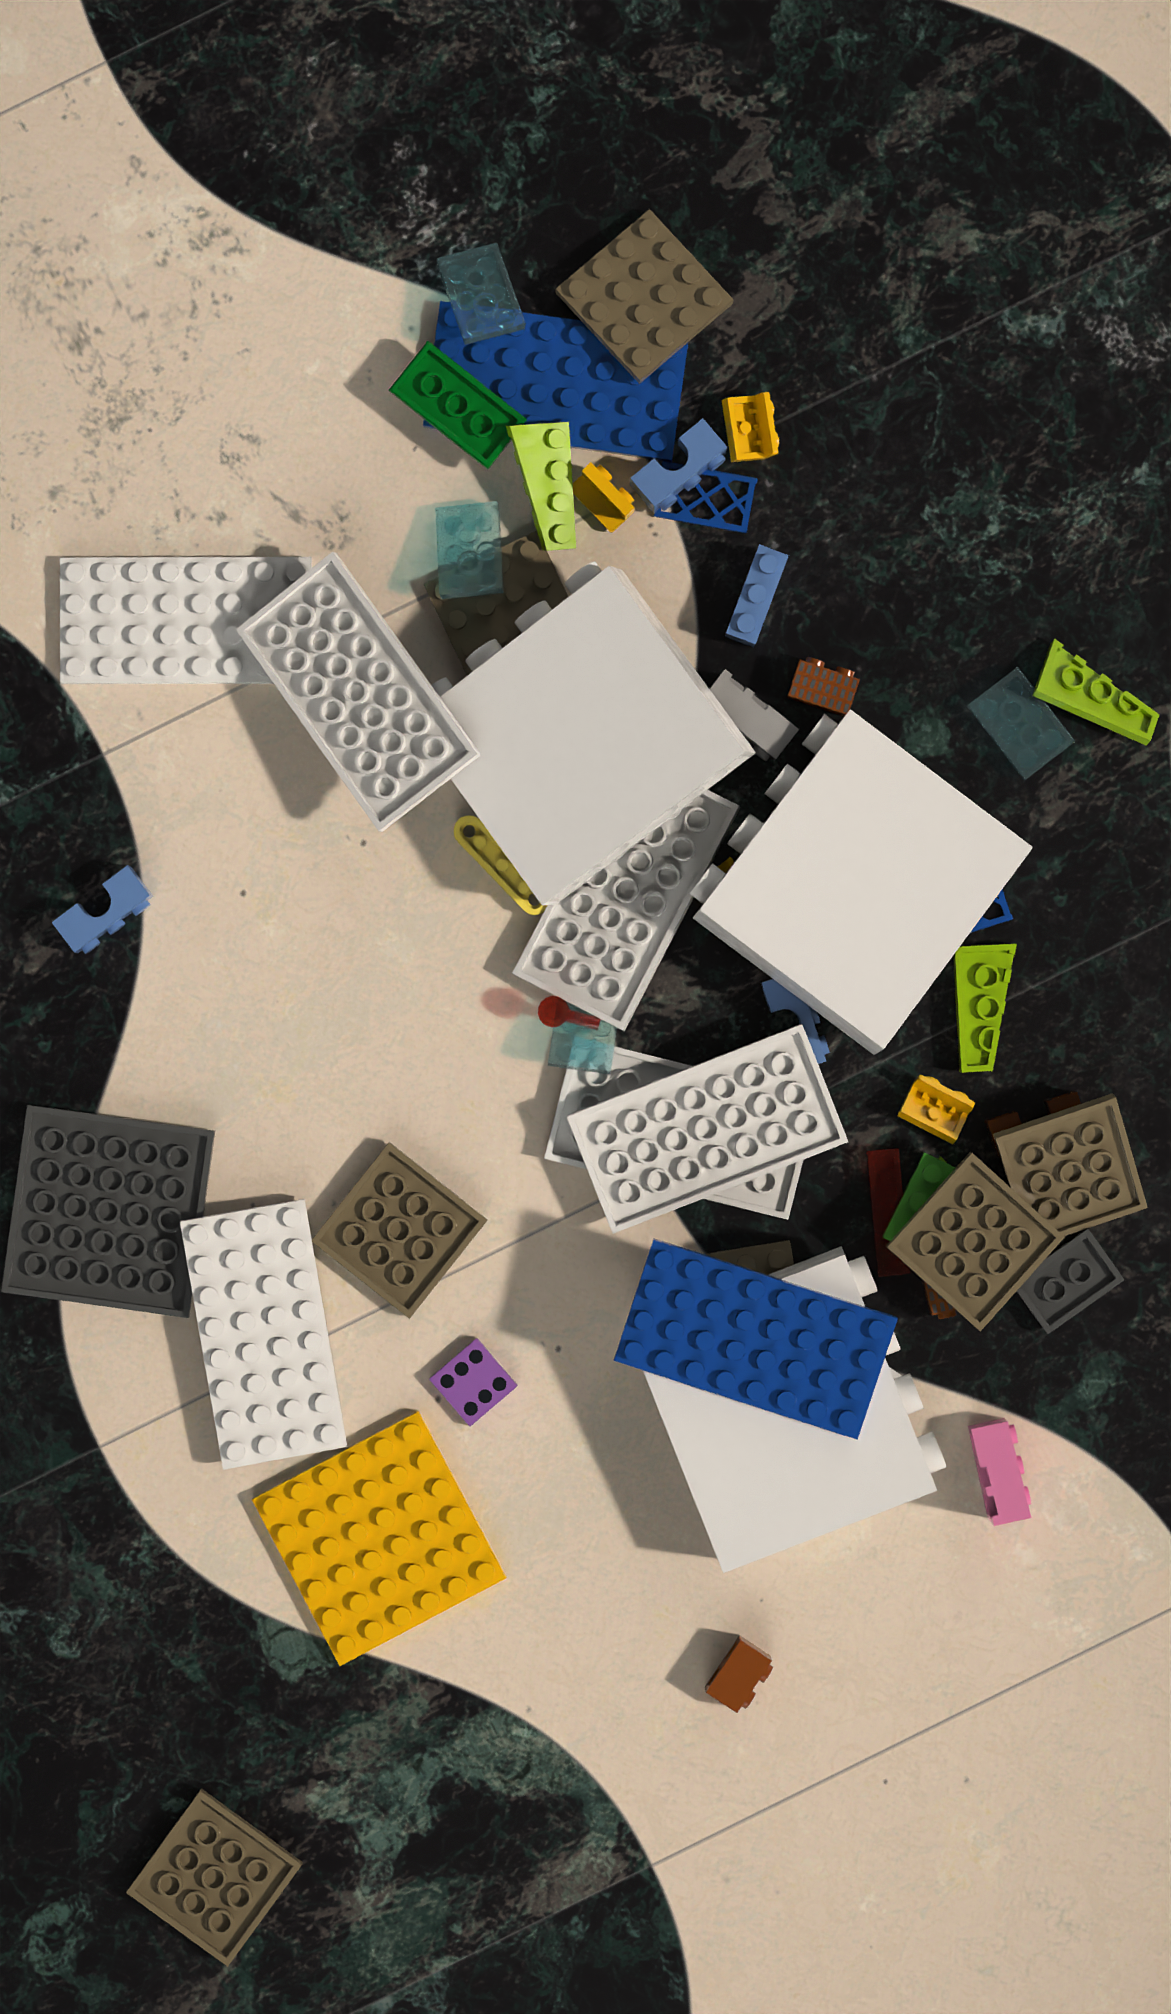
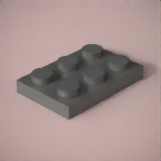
(1069, 1281)

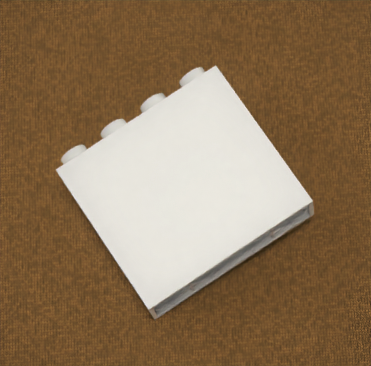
(586, 732)
(858, 879)
(782, 1481)

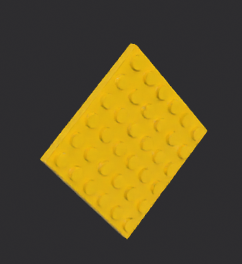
(379, 1538)

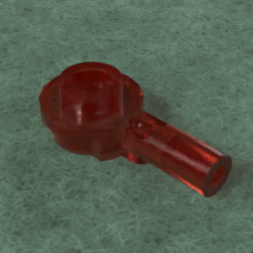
(554, 1012)

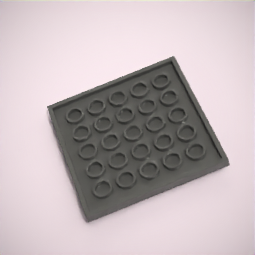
(105, 1210)

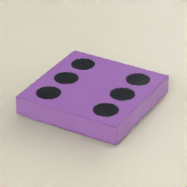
(473, 1382)

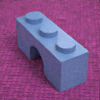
(659, 486)
(756, 595)
(127, 896)
(780, 998)

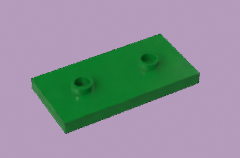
(456, 404)

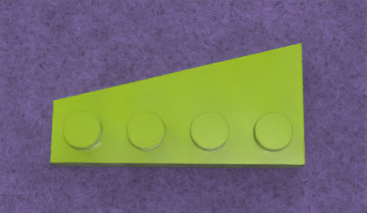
(546, 467)
(1080, 690)
(980, 996)

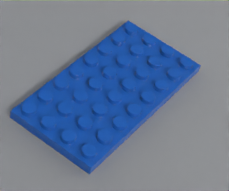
(567, 375)
(755, 1338)

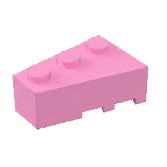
(1000, 1471)

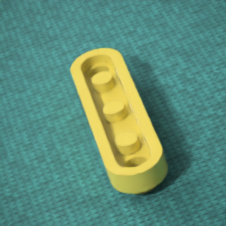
(495, 862)

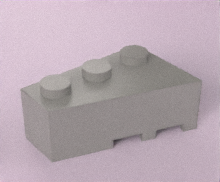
(756, 721)

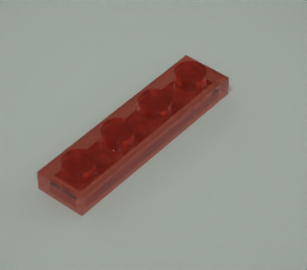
(885, 1195)

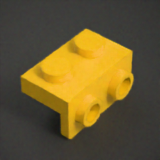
(750, 427)
(602, 498)
(936, 1108)

